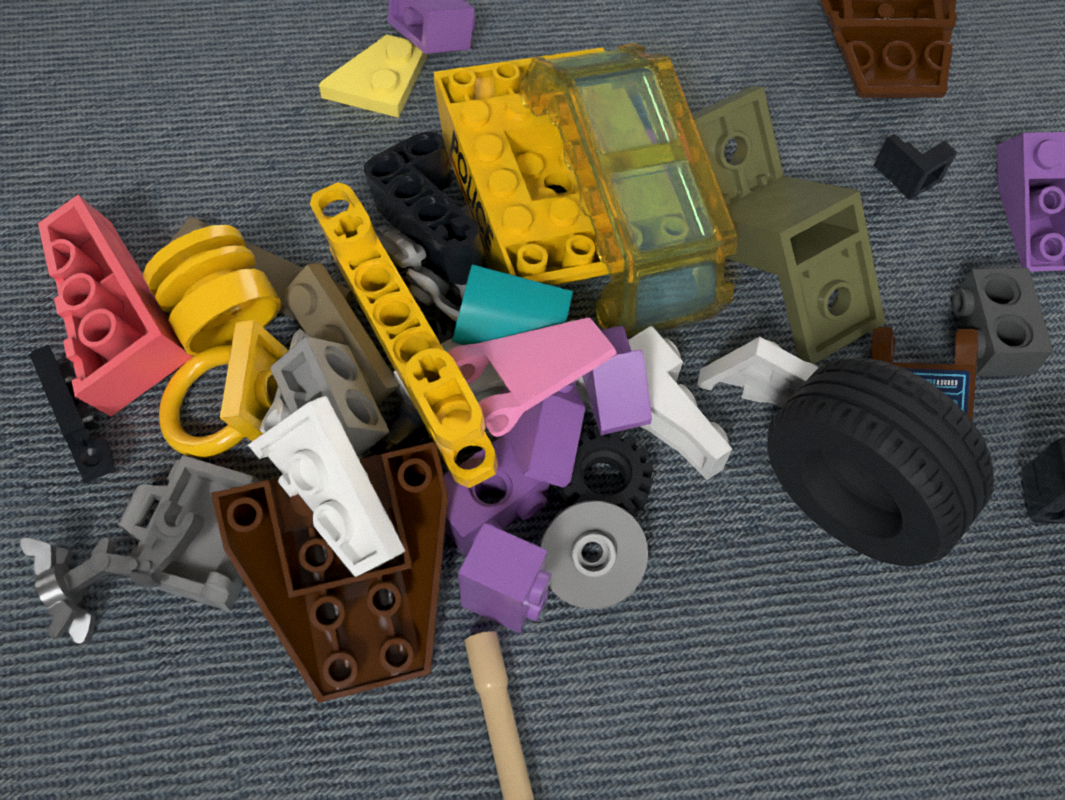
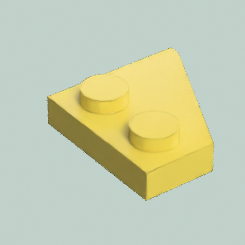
(377, 77)

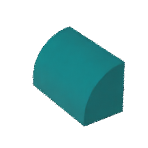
(507, 305)

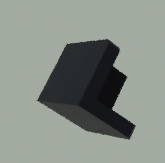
(911, 170)

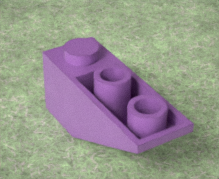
(1034, 197)

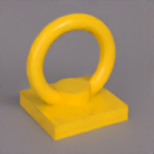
(246, 397)

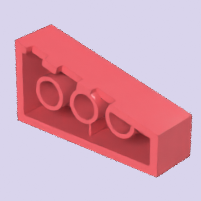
(109, 313)

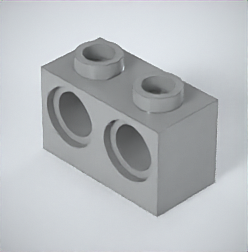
(329, 369)

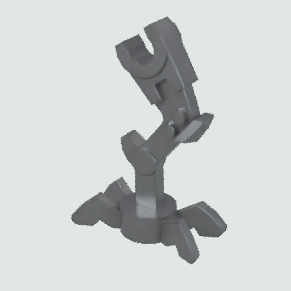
(62, 588)

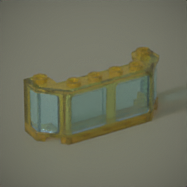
(640, 184)

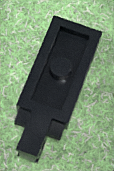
(75, 420)

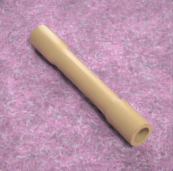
(491, 684)

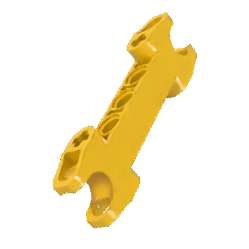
(412, 347)

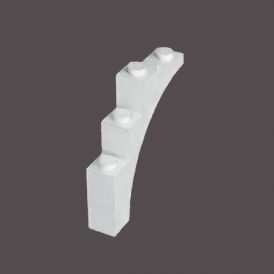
(672, 405)

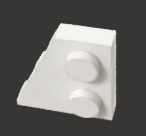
(761, 369)

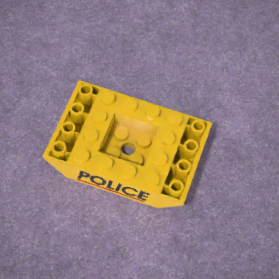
(503, 169)

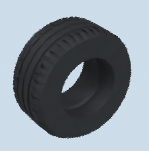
(881, 461)

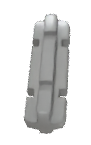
(401, 248)

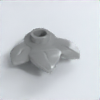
(431, 289)

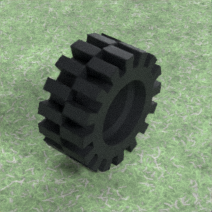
(619, 454)

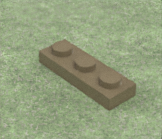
(328, 317)

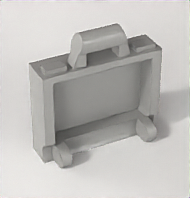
(204, 569)

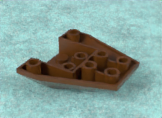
(336, 626)

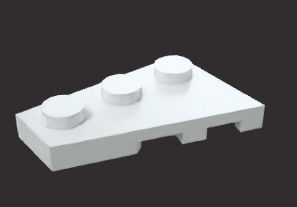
(327, 474)

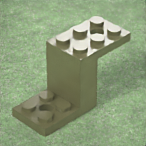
(793, 228)

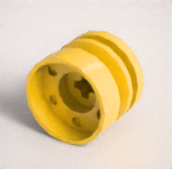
(209, 286)

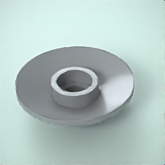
(609, 575)

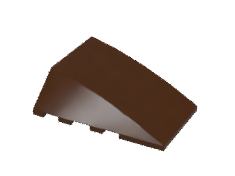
(895, 45)

